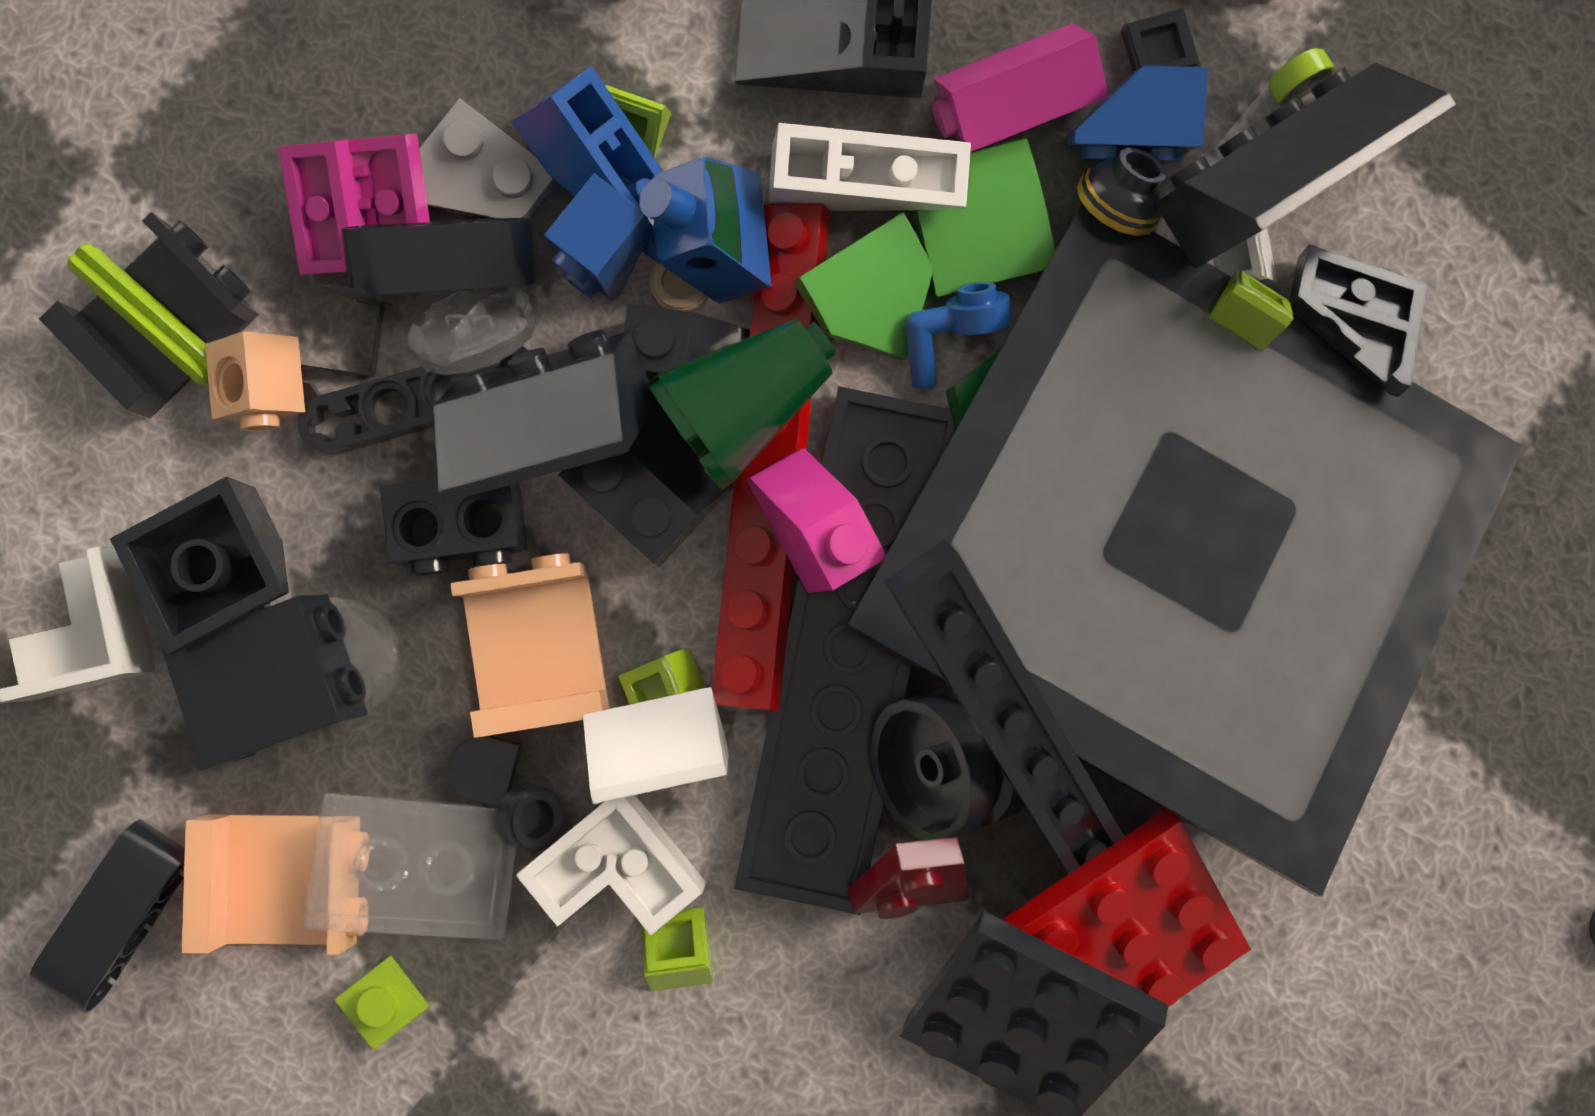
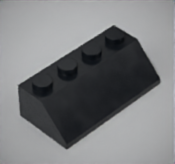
(1295, 158)

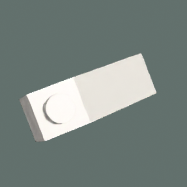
(867, 170)

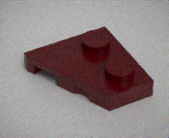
(911, 877)

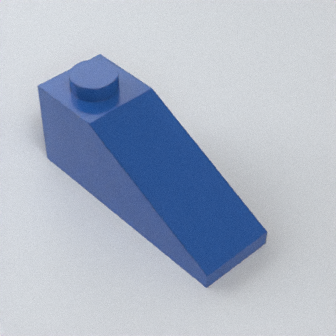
(585, 132)

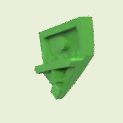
(871, 289)

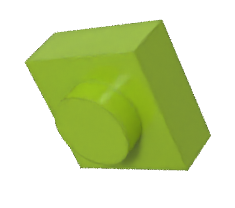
(382, 1003)

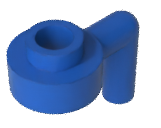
(971, 312)

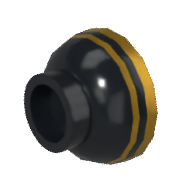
(1124, 191)

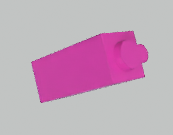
(1020, 87)

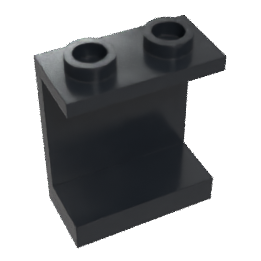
(187, 286)
(266, 680)

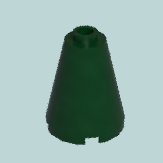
(744, 394)

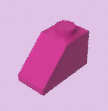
(816, 522)

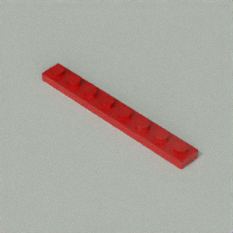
(756, 566)

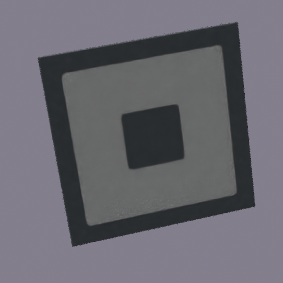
(1204, 544)

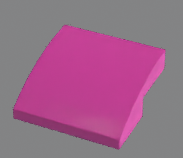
(347, 186)

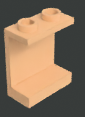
(532, 645)
(251, 883)

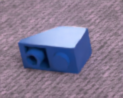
(1150, 111)
(599, 239)

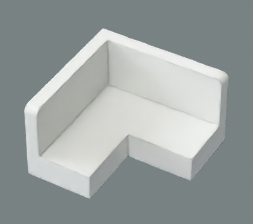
(99, 646)
(619, 848)

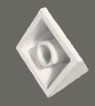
(654, 745)

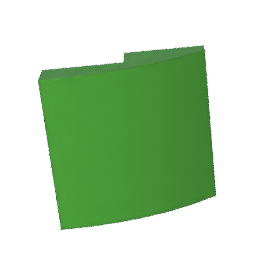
(999, 231)

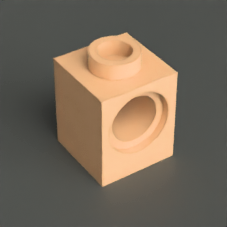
(255, 379)

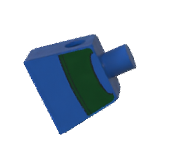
(710, 227)

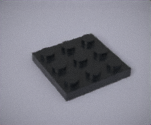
(1032, 1019)

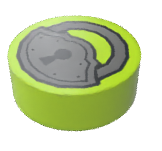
(1300, 75)

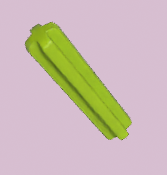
(141, 310)

